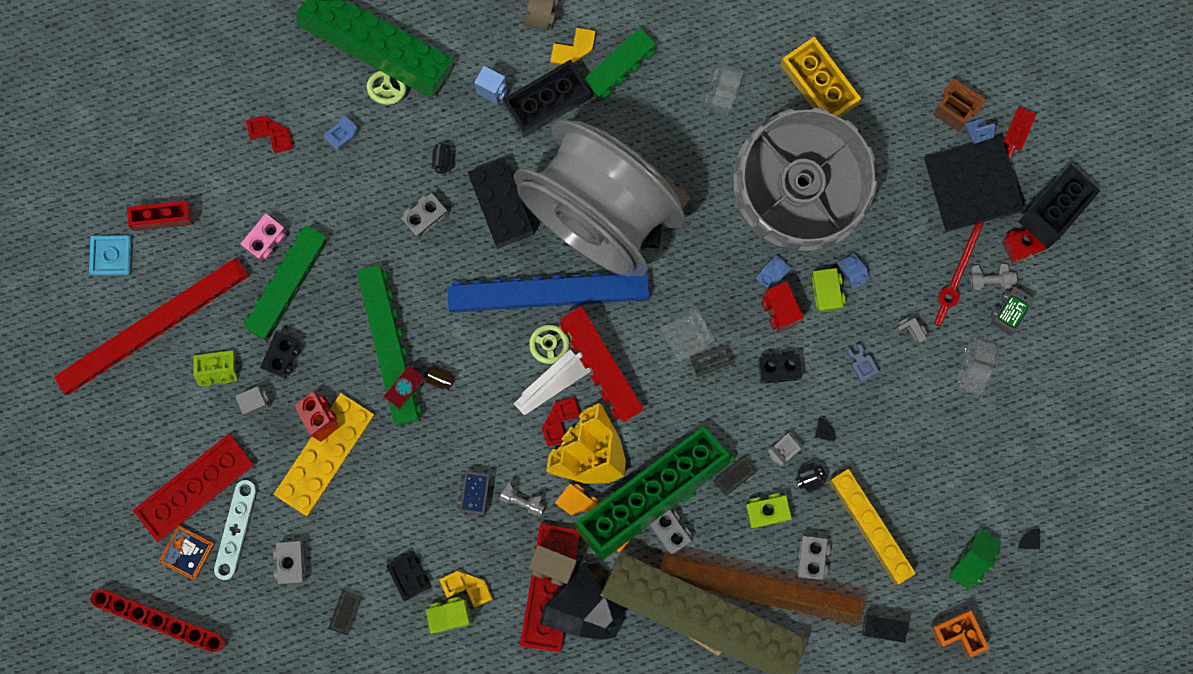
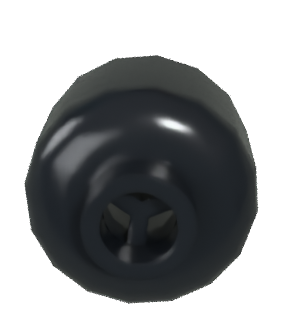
(811, 477)

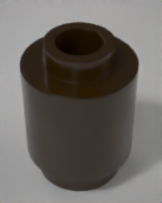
(439, 377)

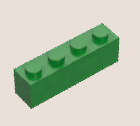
(620, 64)

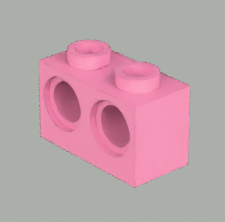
(259, 234)

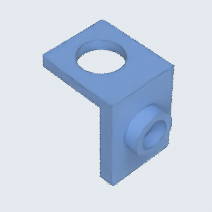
(979, 130)

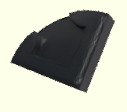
(824, 430)
(1030, 540)

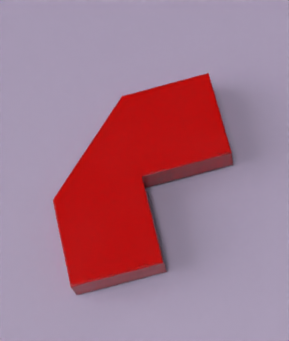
(264, 127)
(560, 412)

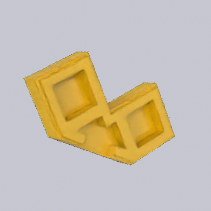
(582, 47)
(475, 587)

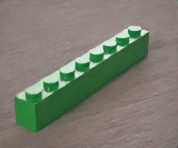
(386, 338)

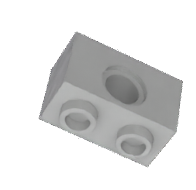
(296, 573)

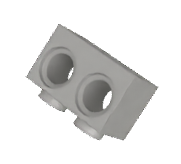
(428, 220)
(665, 534)
(807, 557)

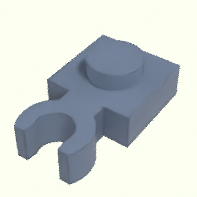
(863, 366)

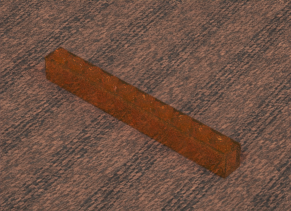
(765, 589)

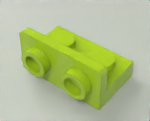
(214, 368)

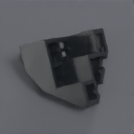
(580, 607)

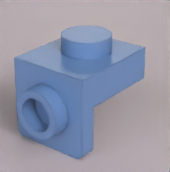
(341, 133)
(853, 270)
(773, 272)

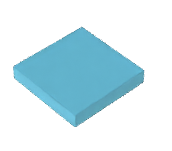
(110, 256)

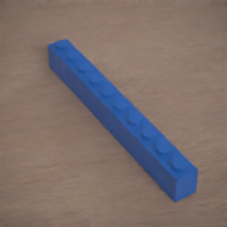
(544, 293)

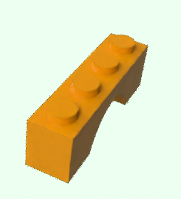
(574, 501)

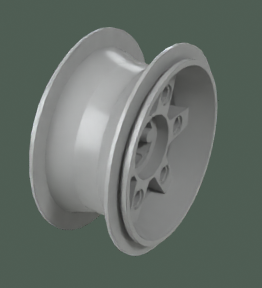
(599, 197)

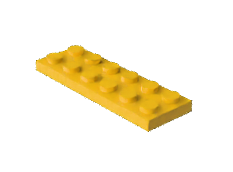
(322, 460)

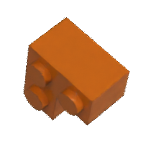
(965, 630)

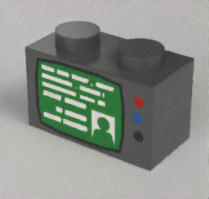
(1012, 310)

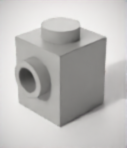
(252, 401)

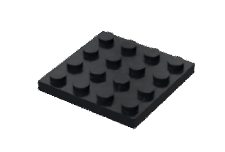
(973, 184)

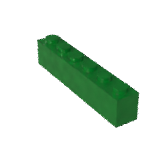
(285, 283)

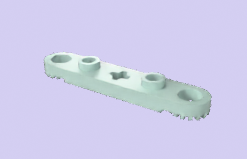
(231, 545)

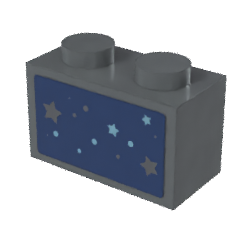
(474, 493)

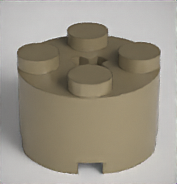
(540, 14)

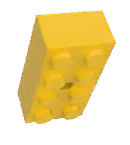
(813, 64)

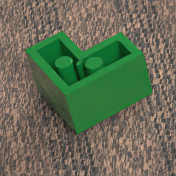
(976, 559)

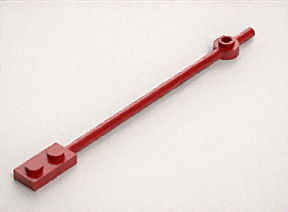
(1014, 139)

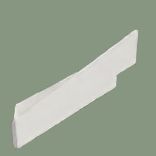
(555, 379)

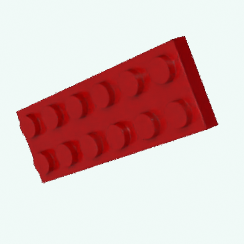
(193, 487)
(541, 590)

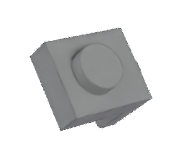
(917, 331)
(785, 449)

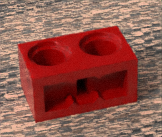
(317, 416)

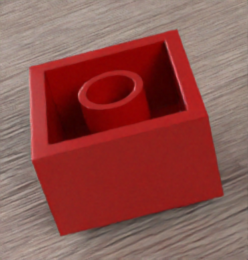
(781, 307)

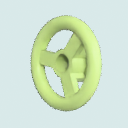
(385, 96)
(535, 338)

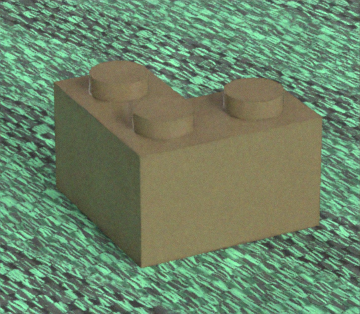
(552, 565)

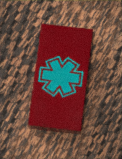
(404, 387)

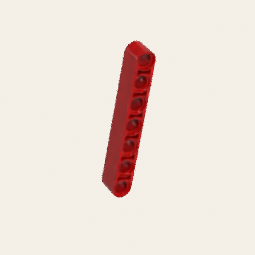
(148, 620)

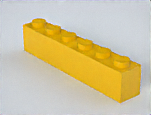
(872, 527)

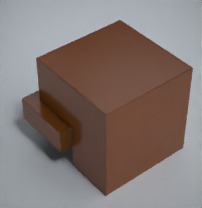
(958, 105)

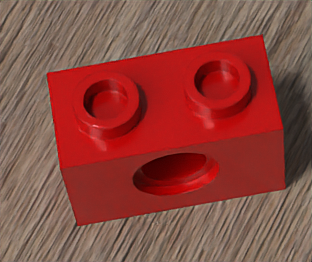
(1017, 250)

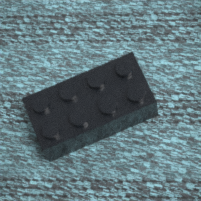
(547, 98)
(500, 203)
(1059, 206)

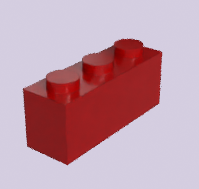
(160, 215)

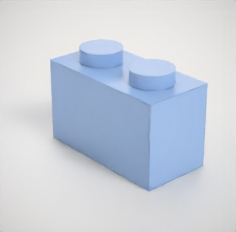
(491, 85)

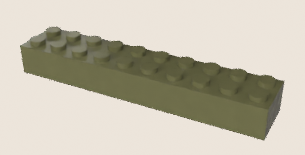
(703, 616)

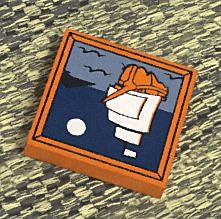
(186, 552)

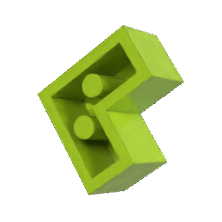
(448, 616)

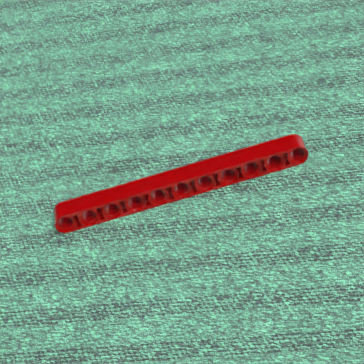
(151, 326)

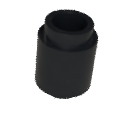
(442, 158)

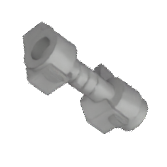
(1004, 279)
(533, 505)

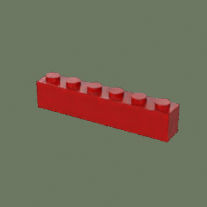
(601, 364)

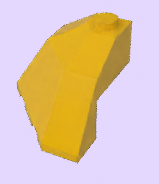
(589, 450)

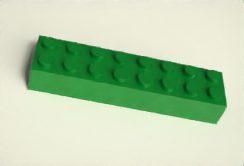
(376, 43)
(652, 493)

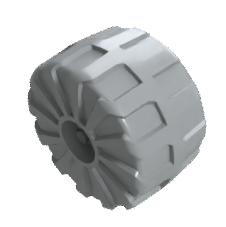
(827, 156)

